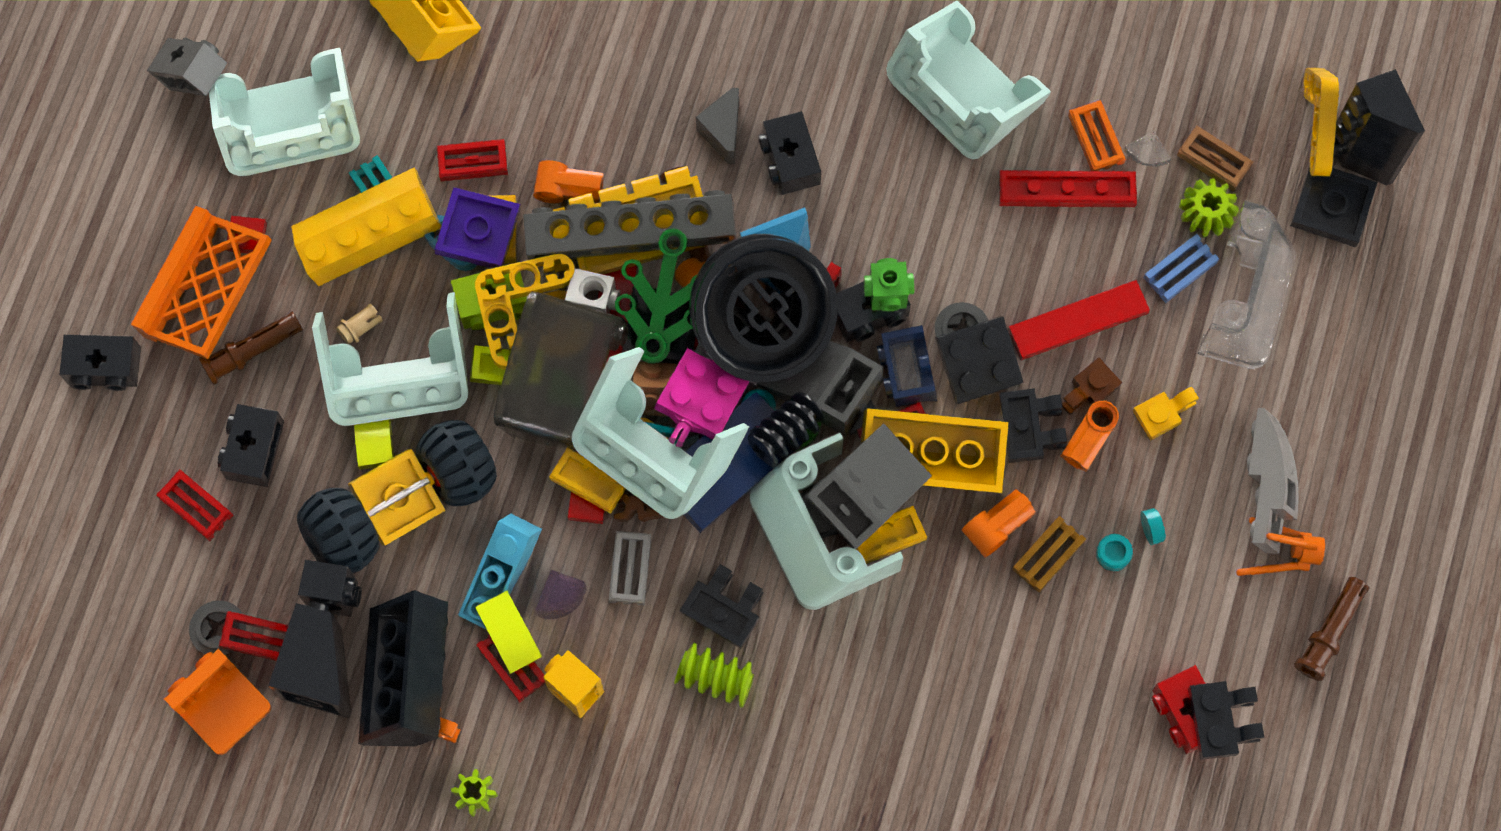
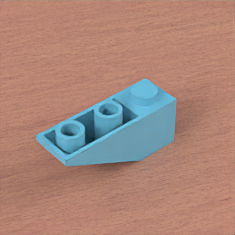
(501, 564)

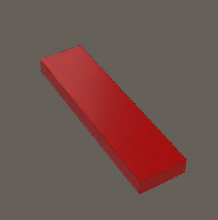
(1067, 188)
(1078, 320)

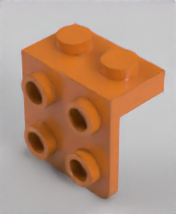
(218, 702)

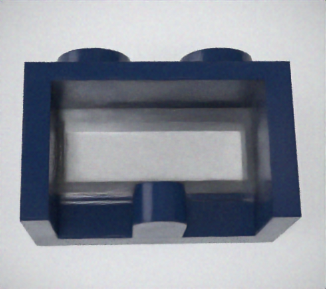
(908, 366)

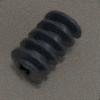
(784, 427)

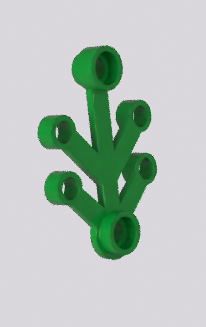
(658, 302)

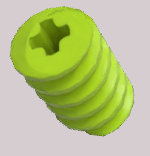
(715, 674)

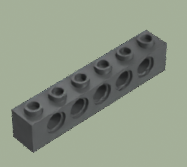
(541, 223)

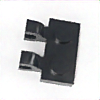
(1024, 435)
(721, 614)
(1214, 719)

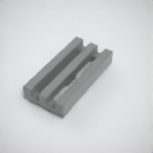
(627, 597)

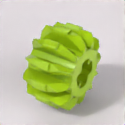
(1213, 198)

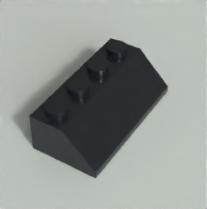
(1377, 128)
(404, 671)

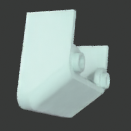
(393, 389)
(640, 456)
(810, 569)

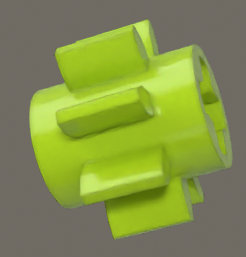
(471, 802)

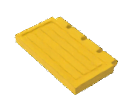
(678, 182)

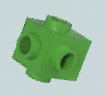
(888, 285)

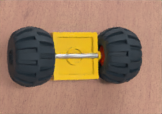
(397, 496)

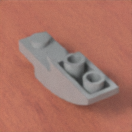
(1275, 470)

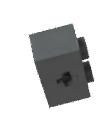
(187, 66)

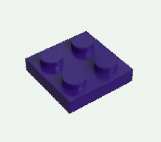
(477, 228)

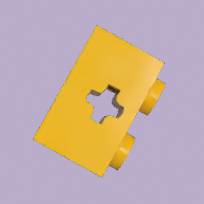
(573, 683)

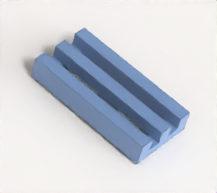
(1202, 251)

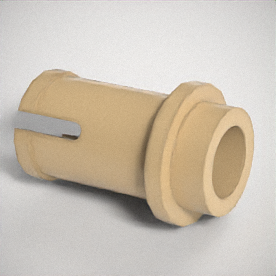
(358, 324)

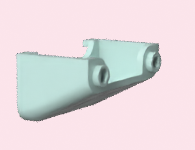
(959, 84)
(285, 120)

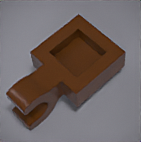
(1091, 384)

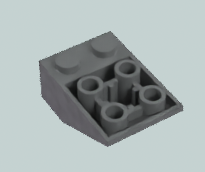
(838, 382)
(868, 486)

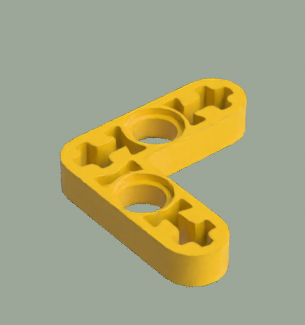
(1322, 91)
(502, 299)

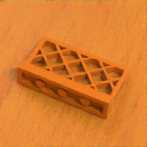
(180, 274)

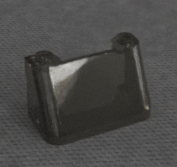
(554, 368)

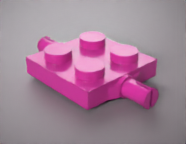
(699, 397)

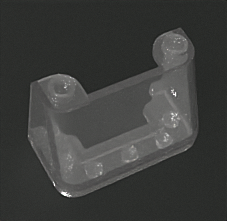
(1246, 331)

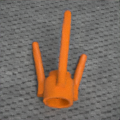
(1304, 548)

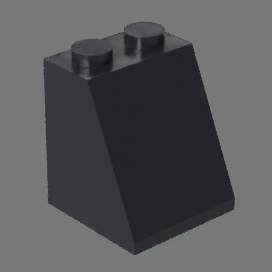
(313, 662)

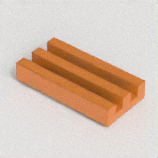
(1106, 161)

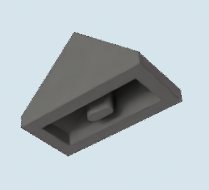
(719, 124)

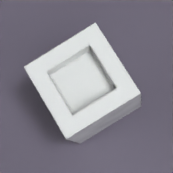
(585, 281)

